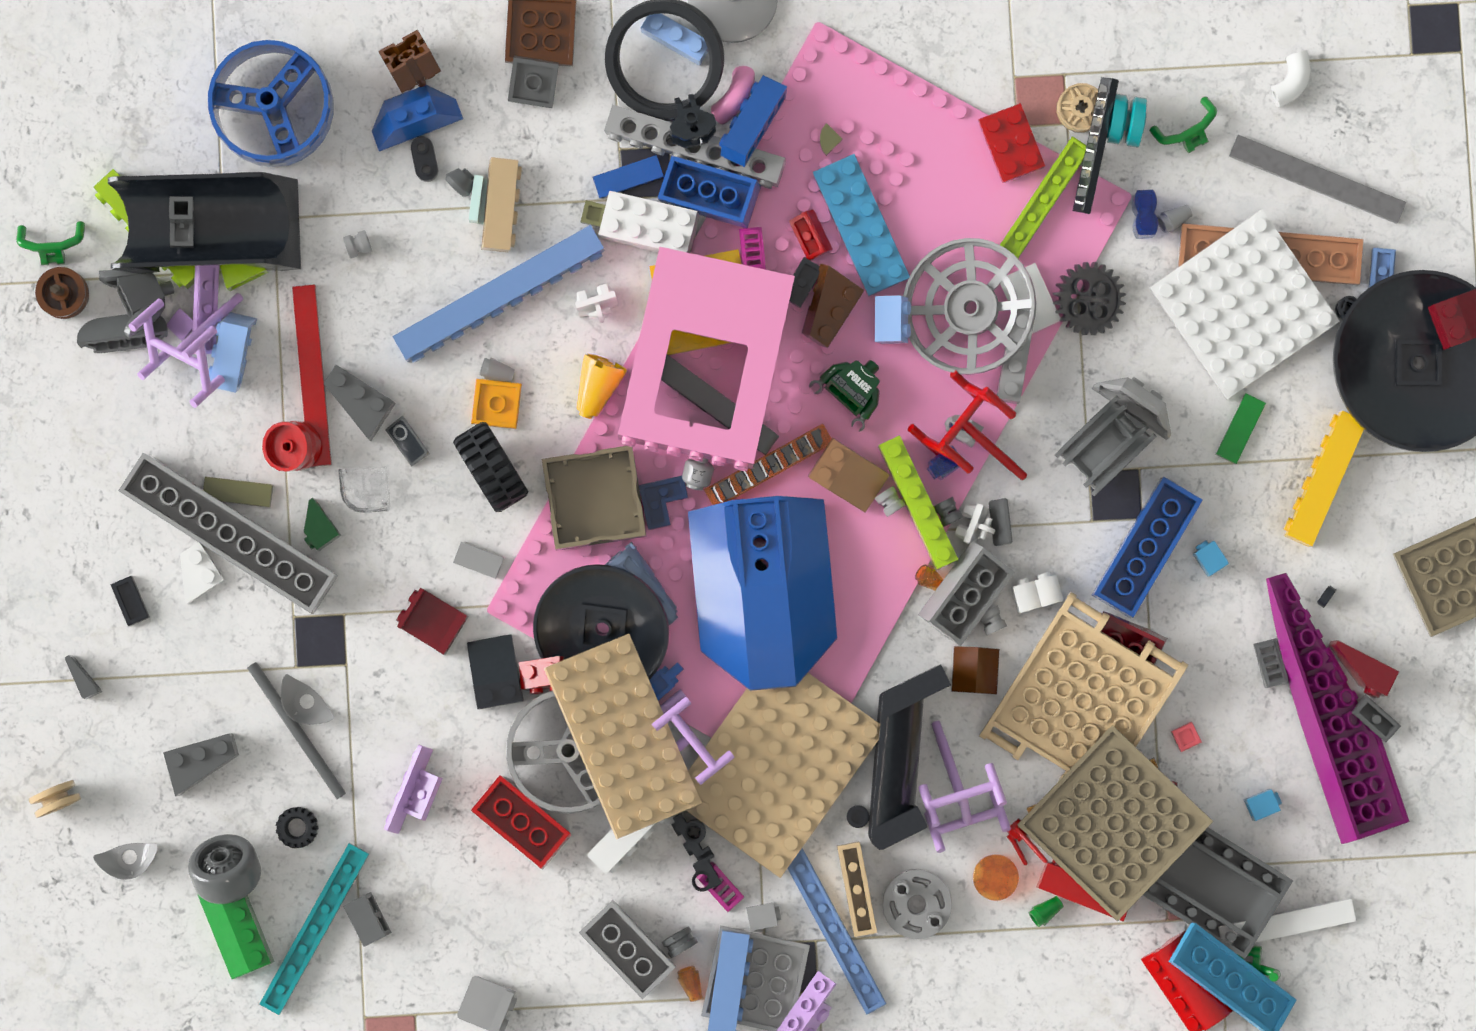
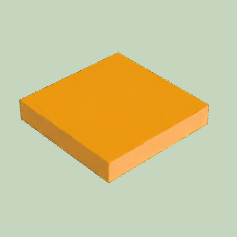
(496, 403)

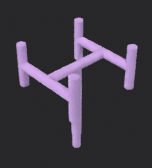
(192, 344)
(671, 710)
(961, 796)

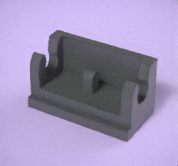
(367, 919)

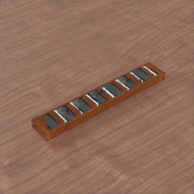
(769, 466)

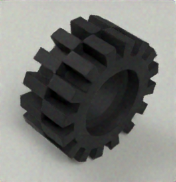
(310, 823)

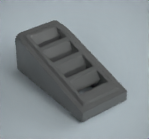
(1262, 665)
(84, 682)

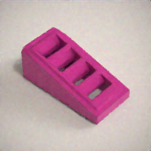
(755, 230)
(731, 902)

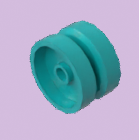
(1127, 120)

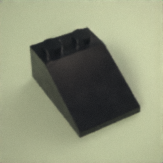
(494, 672)

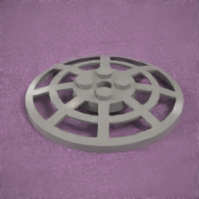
(957, 300)

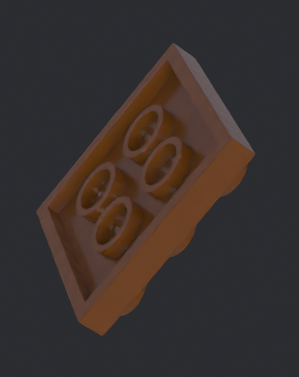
(541, 30)

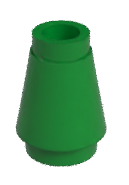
(1045, 911)

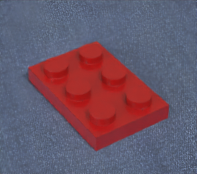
(1011, 143)

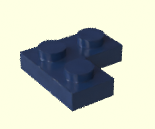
(656, 495)

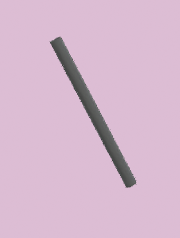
(296, 731)

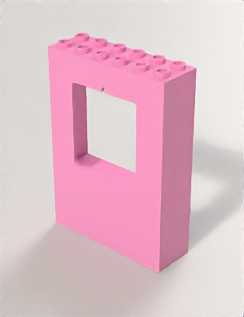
(719, 303)

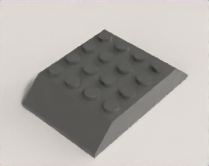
(1220, 886)

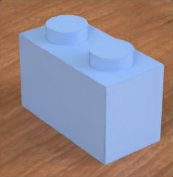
(892, 319)

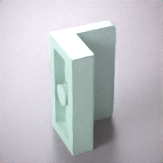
(478, 200)

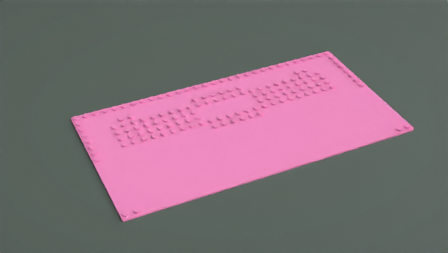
(932, 188)

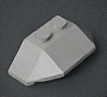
(1142, 405)

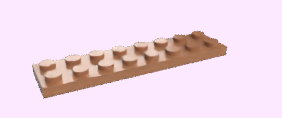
(1322, 257)

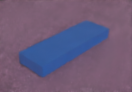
(628, 176)

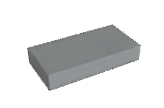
(478, 560)

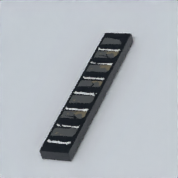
(1095, 145)

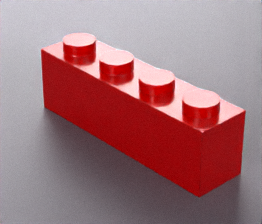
(1060, 883)

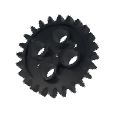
(1092, 278)

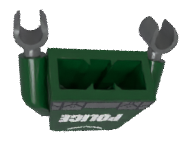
(853, 387)

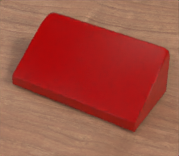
(810, 234)

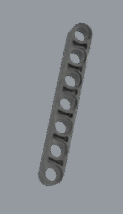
(709, 399)

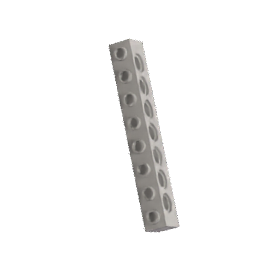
(620, 117)

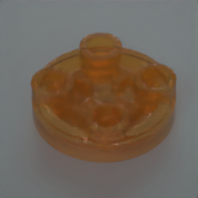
(995, 877)

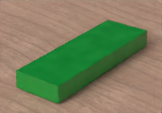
(1240, 428)

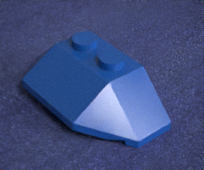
(414, 115)

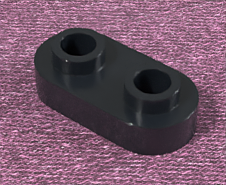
(424, 158)

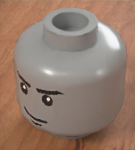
(697, 474)

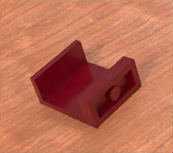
(431, 620)

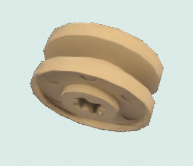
(1067, 104)
(54, 798)

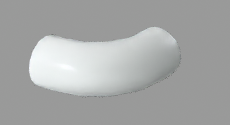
(1296, 79)

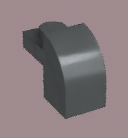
(181, 222)

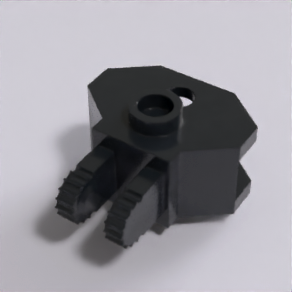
(691, 124)

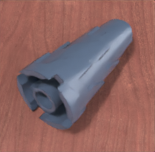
(634, 563)

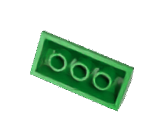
(238, 936)

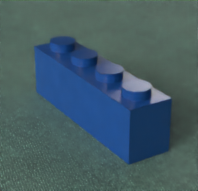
(753, 120)

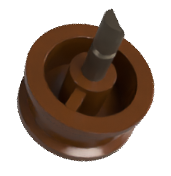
(62, 292)

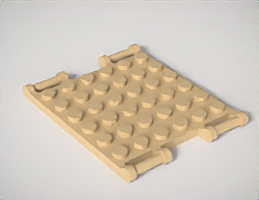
(1079, 688)

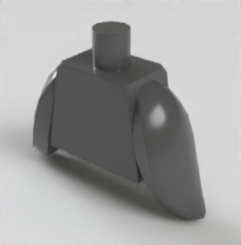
(137, 293)

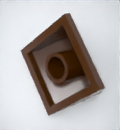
(975, 670)

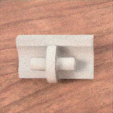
(597, 305)
(978, 526)

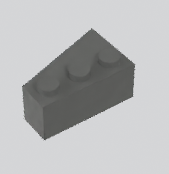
(198, 760)

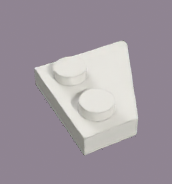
(198, 572)

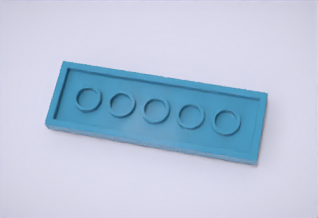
(861, 225)
(1232, 979)

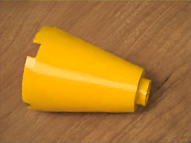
(597, 384)

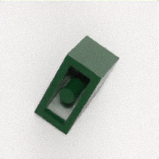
(318, 527)

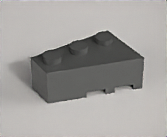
(361, 402)

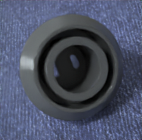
(460, 181)

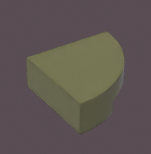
(828, 139)

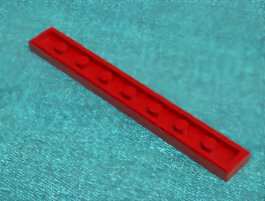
(311, 366)

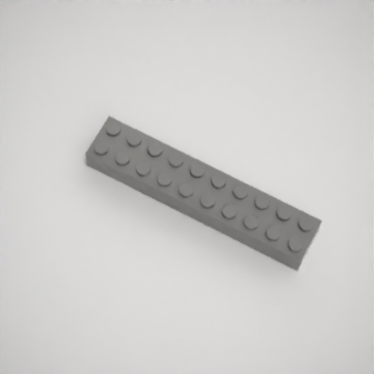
(228, 533)

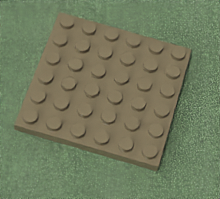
(1115, 823)

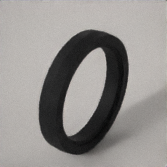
(685, 11)

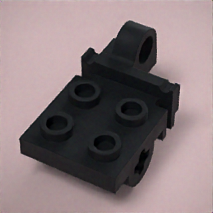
(692, 847)

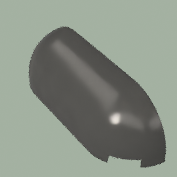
(108, 334)

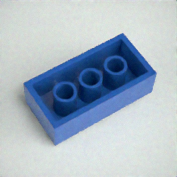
(710, 191)

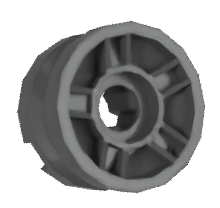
(679, 942)

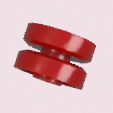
(291, 446)

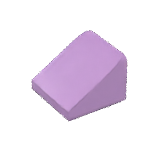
(180, 324)

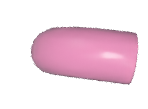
(740, 88)

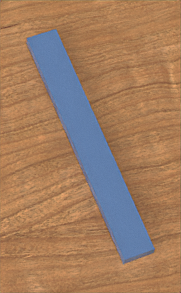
(835, 933)

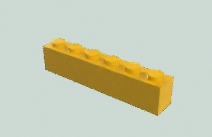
(1324, 480)

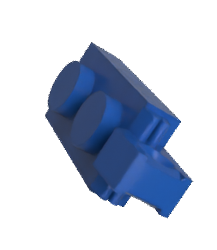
(665, 680)

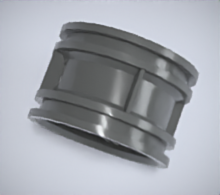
(1105, 445)

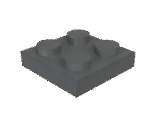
(533, 81)

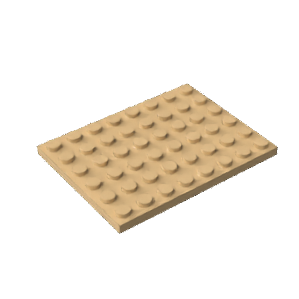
(788, 768)

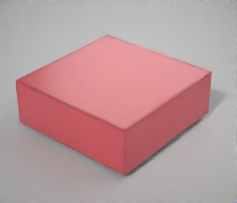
(1186, 736)

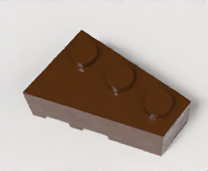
(830, 305)

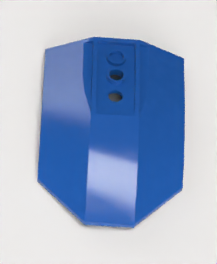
(768, 622)

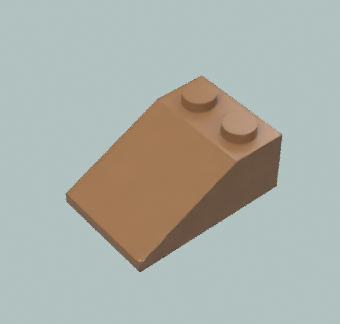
(848, 475)

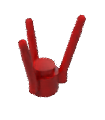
(1017, 833)

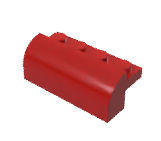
(1192, 1002)

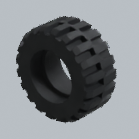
(490, 467)

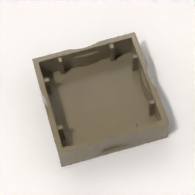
(594, 498)

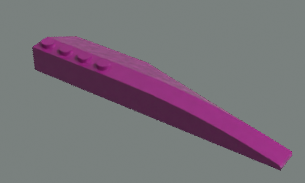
(1343, 749)

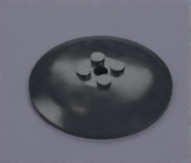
(597, 594)

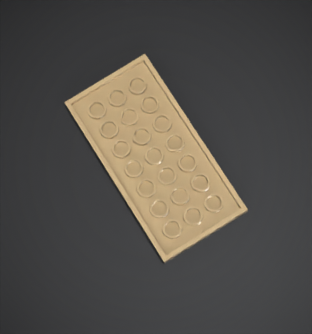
(611, 721)

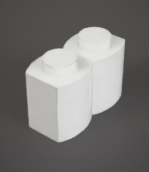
(1037, 593)

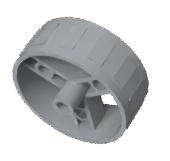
(517, 755)

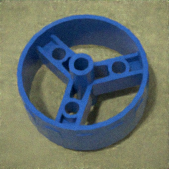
(269, 102)

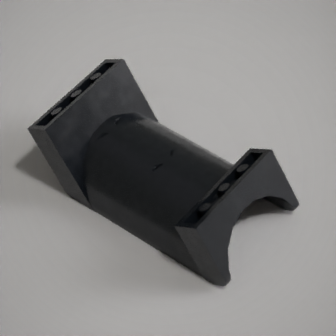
(236, 221)
(897, 758)

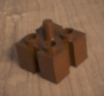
(410, 62)

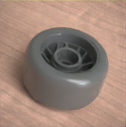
(224, 869)

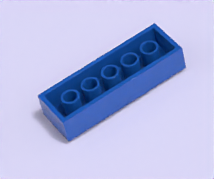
(1147, 547)

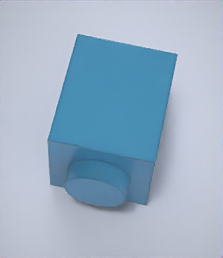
(1210, 557)
(1263, 804)

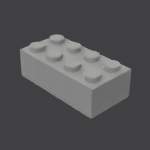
(966, 593)
(627, 949)

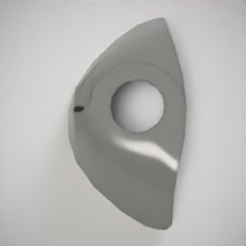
(291, 693)
(113, 864)

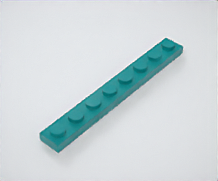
(314, 929)

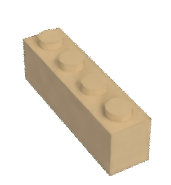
(499, 205)
(856, 889)

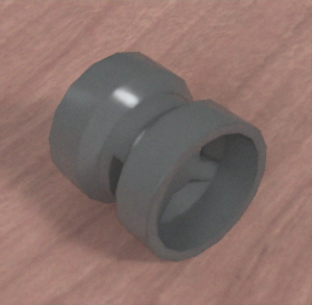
(945, 507)

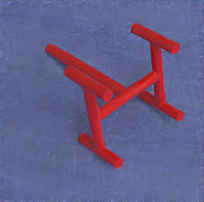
(962, 422)

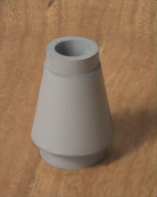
(1173, 218)
(495, 370)

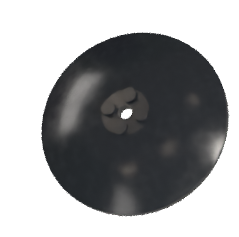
(1376, 372)

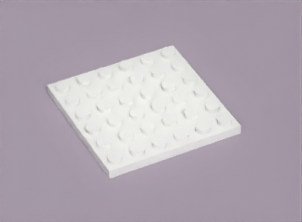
(1244, 304)

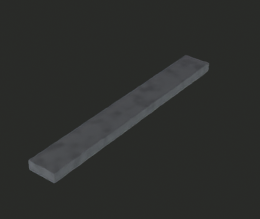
(1317, 179)

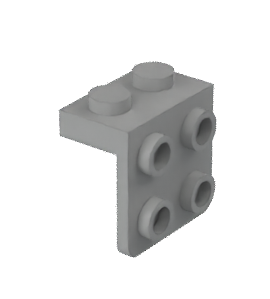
(486, 1004)

